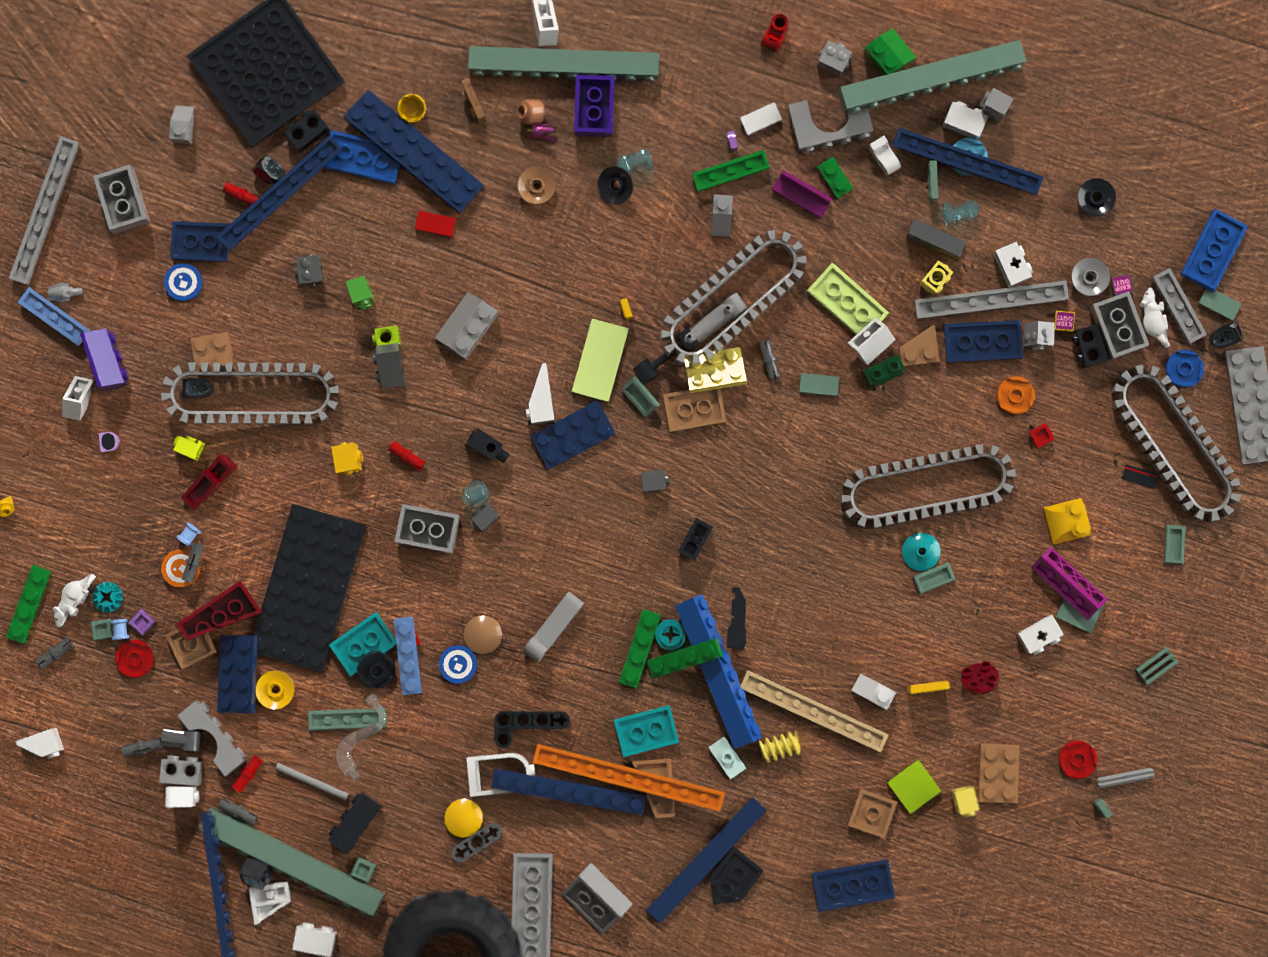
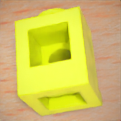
(188, 447)

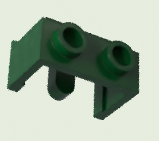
(883, 372)

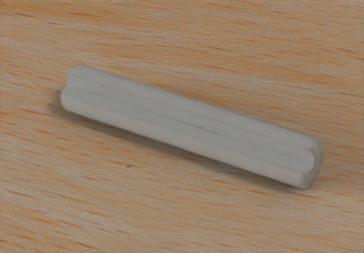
(1124, 778)

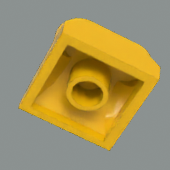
(1067, 521)

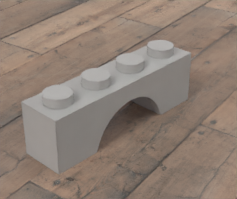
(228, 756)

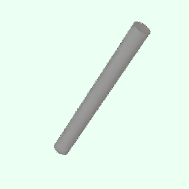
(311, 781)

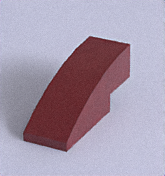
(209, 481)

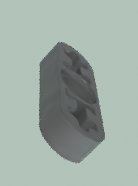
(475, 850)

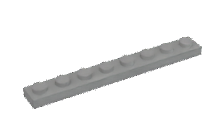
(44, 210)
(991, 300)

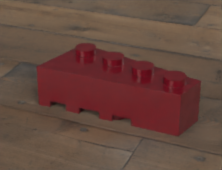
(225, 609)

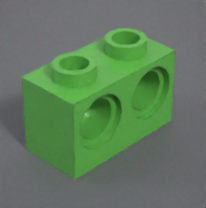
(360, 293)

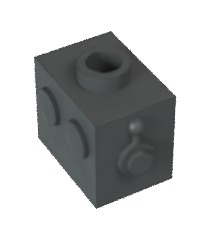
(309, 270)

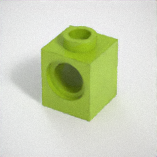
(392, 330)

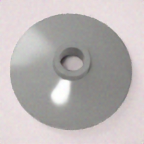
(1097, 270)

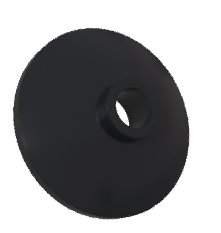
(608, 188)
(1103, 190)

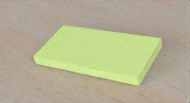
(846, 299)
(600, 360)

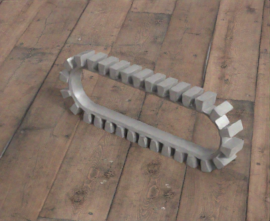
(750, 313)
(247, 418)
(920, 465)
(1198, 515)

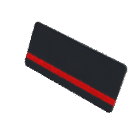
(1140, 476)

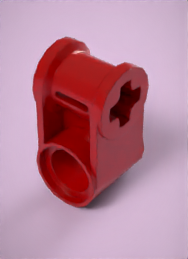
(774, 36)

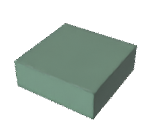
(102, 629)
(1102, 808)
(363, 870)

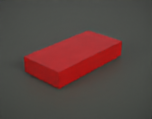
(435, 224)

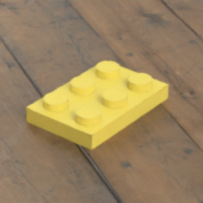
(721, 371)

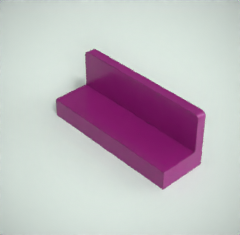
(802, 194)

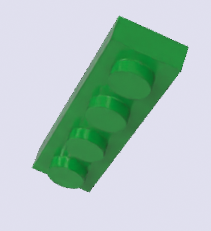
(730, 171)
(28, 604)
(639, 648)
(684, 658)

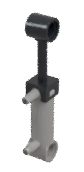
(693, 336)

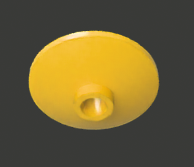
(265, 687)

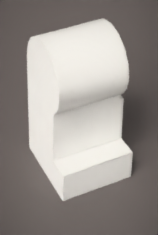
(884, 155)

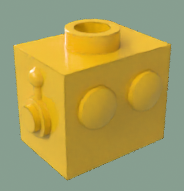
(347, 458)

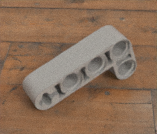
(553, 627)

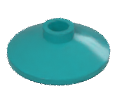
(914, 559)

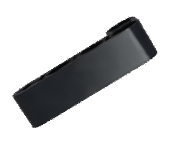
(532, 723)

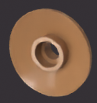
(534, 176)

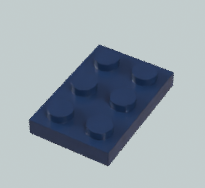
(198, 242)

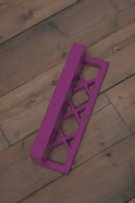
(1068, 585)

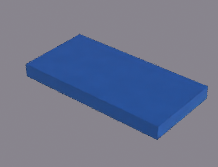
(363, 159)
(1213, 250)

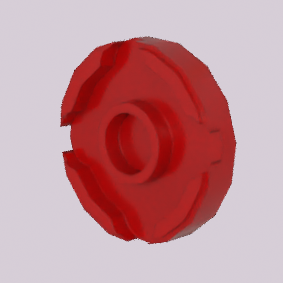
(134, 658)
(1077, 759)

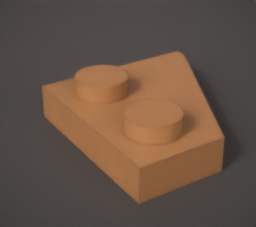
(469, 95)

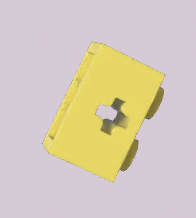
(965, 801)

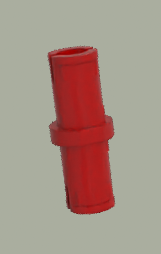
(240, 194)
(406, 456)
(247, 773)

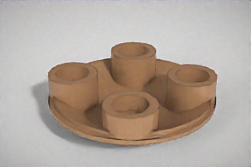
(482, 634)

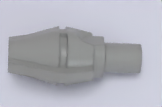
(62, 292)

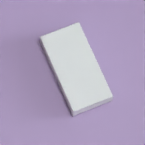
(761, 119)

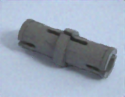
(769, 360)
(192, 562)
(54, 653)
(141, 747)
(237, 812)

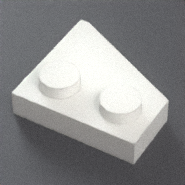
(268, 900)

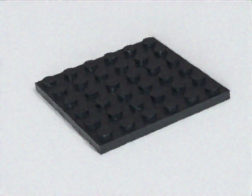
(265, 69)

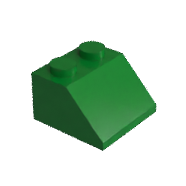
(889, 53)

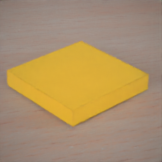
(927, 687)

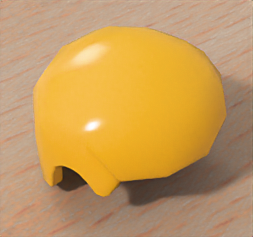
(411, 108)

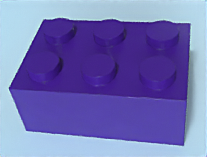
(594, 106)

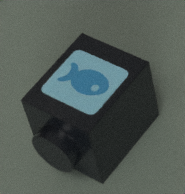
(255, 873)

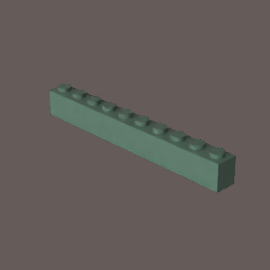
(562, 63)
(931, 76)
(297, 864)

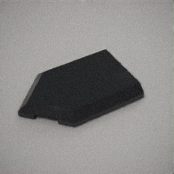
(733, 877)

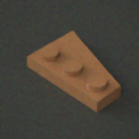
(661, 806)

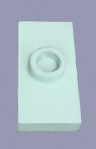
(727, 757)

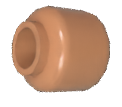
(531, 111)

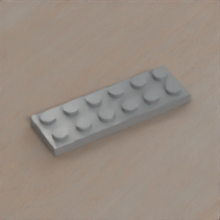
(1249, 399)
(532, 902)

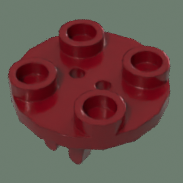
(974, 674)

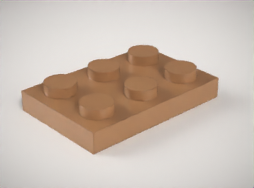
(694, 409)
(998, 773)

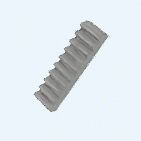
(1179, 306)

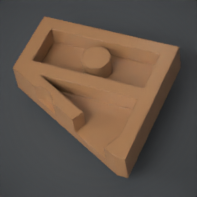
(920, 349)

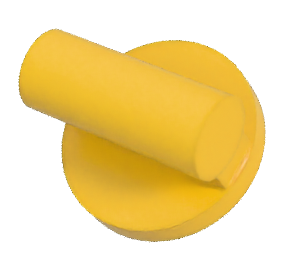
(6, 506)

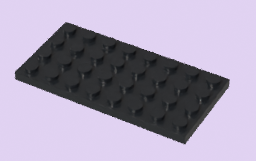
(308, 587)

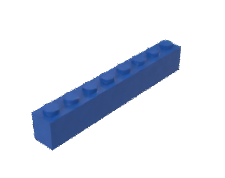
(720, 674)

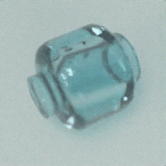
(475, 494)

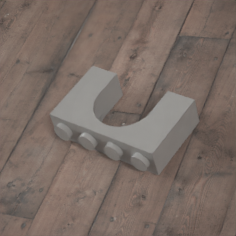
(810, 137)

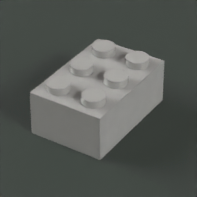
(121, 199)
(1119, 326)
(427, 528)

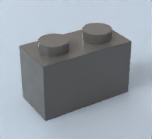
(389, 365)

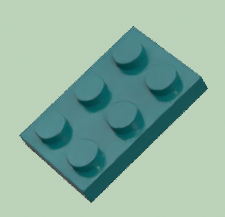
(365, 637)
(646, 731)

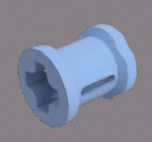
(188, 534)
(119, 629)

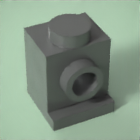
(484, 517)

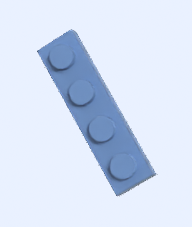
(53, 316)
(407, 655)

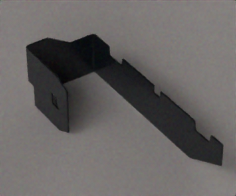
(736, 632)

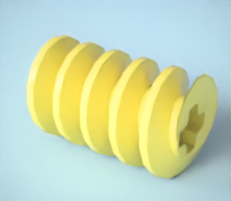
(780, 746)

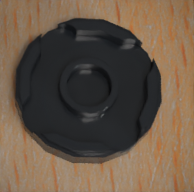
(376, 669)

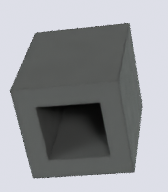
(654, 481)

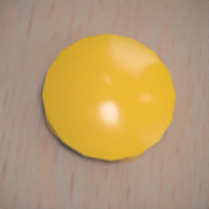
(463, 818)

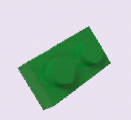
(835, 178)

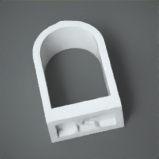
(474, 775)

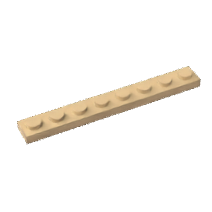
(814, 711)

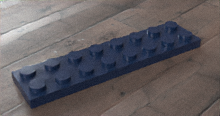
(413, 151)

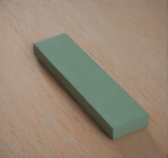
(342, 719)

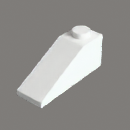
(545, 22)
(540, 403)

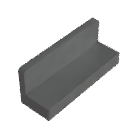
(936, 239)

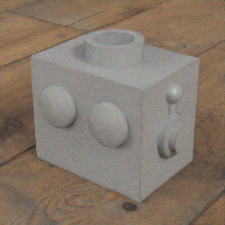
(834, 57)
(1038, 335)

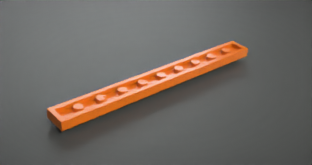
(629, 777)

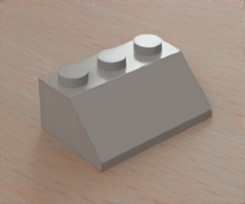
(467, 325)
(596, 898)

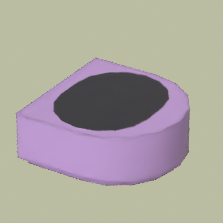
(108, 441)

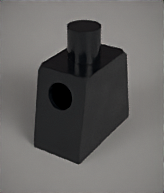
(479, 440)

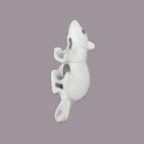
(1154, 322)
(72, 595)

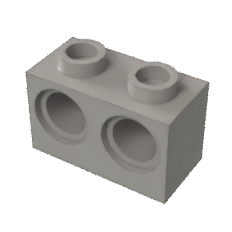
(995, 104)
(181, 775)

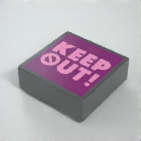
(1121, 284)

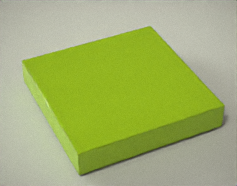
(914, 786)

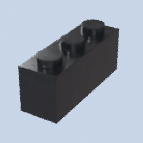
(354, 822)

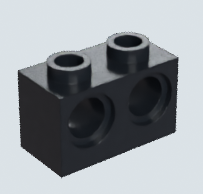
(310, 135)
(1095, 345)

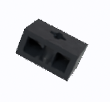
(695, 539)

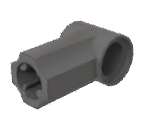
(184, 739)

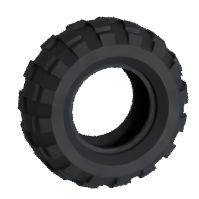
(452, 914)

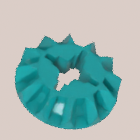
(116, 597)
(664, 628)

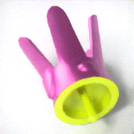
(538, 129)

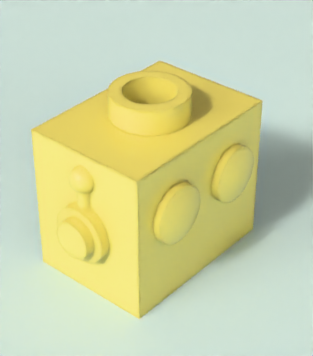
(943, 275)

